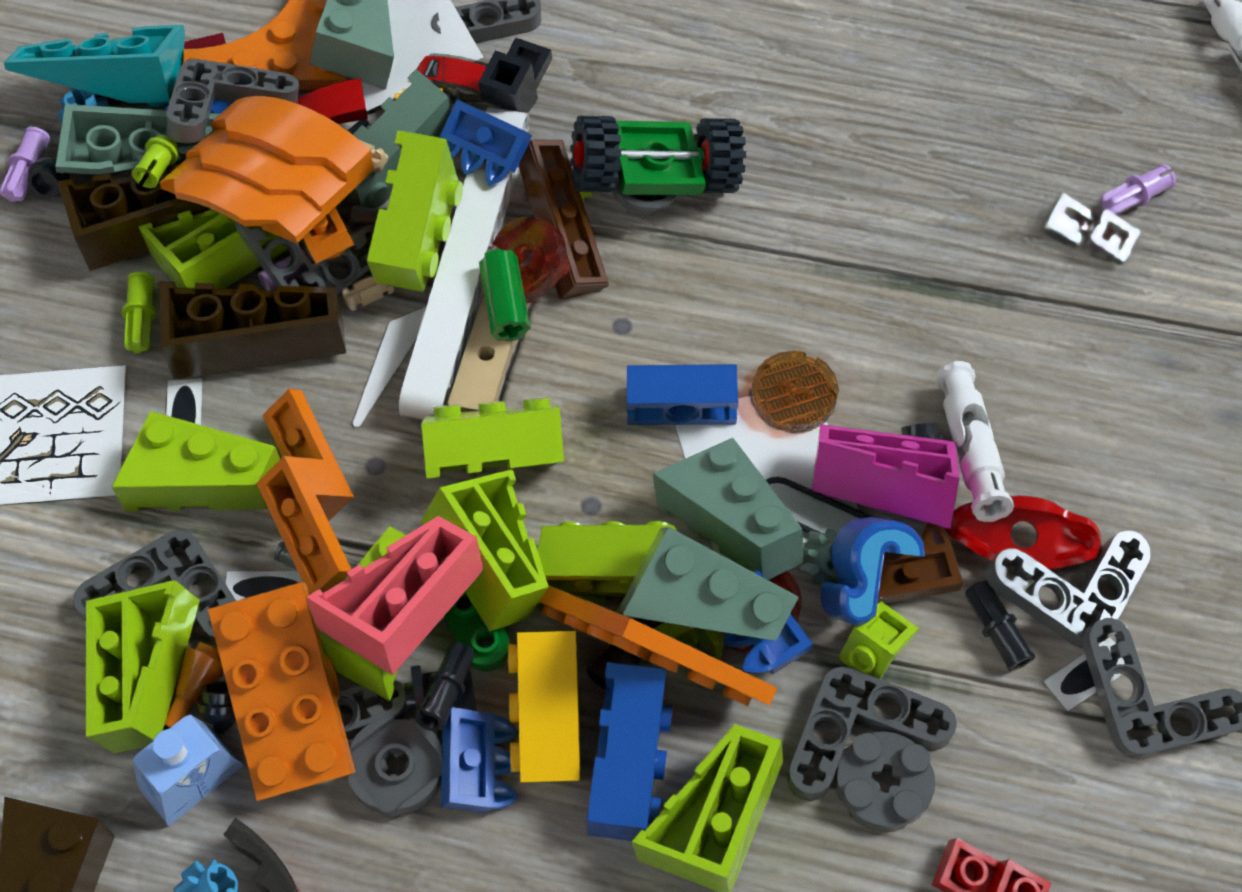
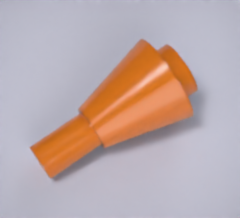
(198, 668)

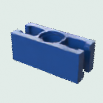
(682, 394)

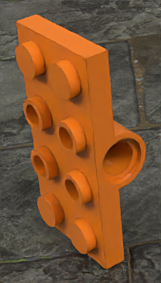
(282, 691)

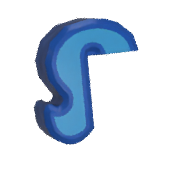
(859, 564)

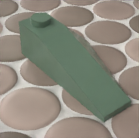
(110, 138)

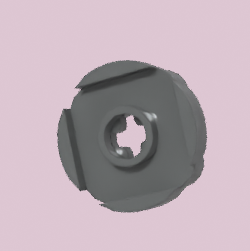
(393, 793)
(861, 795)

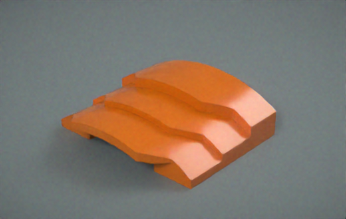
(272, 166)

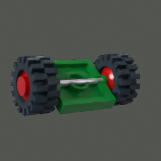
(657, 156)

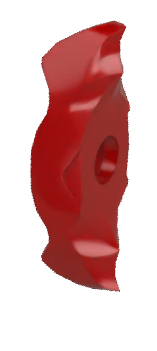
(1060, 535)

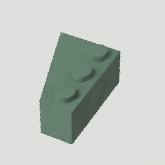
(355, 40)
(417, 110)
(733, 507)
(704, 590)

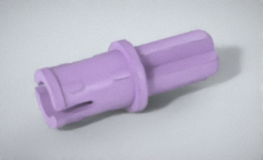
(30, 149)
(1138, 190)

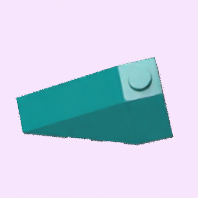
(125, 68)

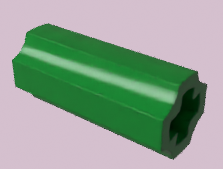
(504, 295)

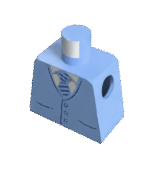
(183, 767)

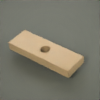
(480, 379)

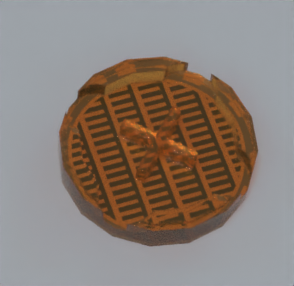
(794, 391)

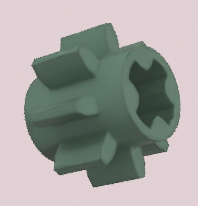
(818, 556)

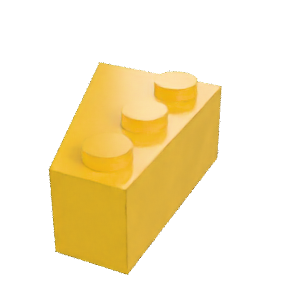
(545, 706)

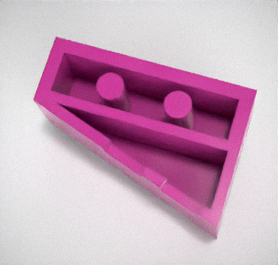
(888, 472)

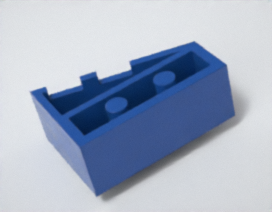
(629, 752)

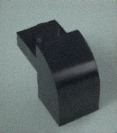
(513, 77)

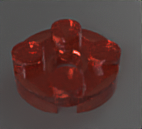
(548, 251)

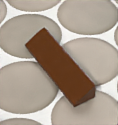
(554, 198)

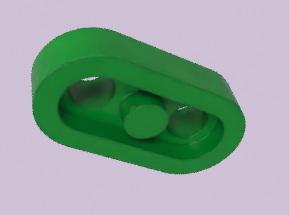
(469, 628)

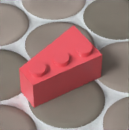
(401, 596)

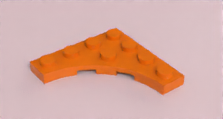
(278, 46)
(654, 646)

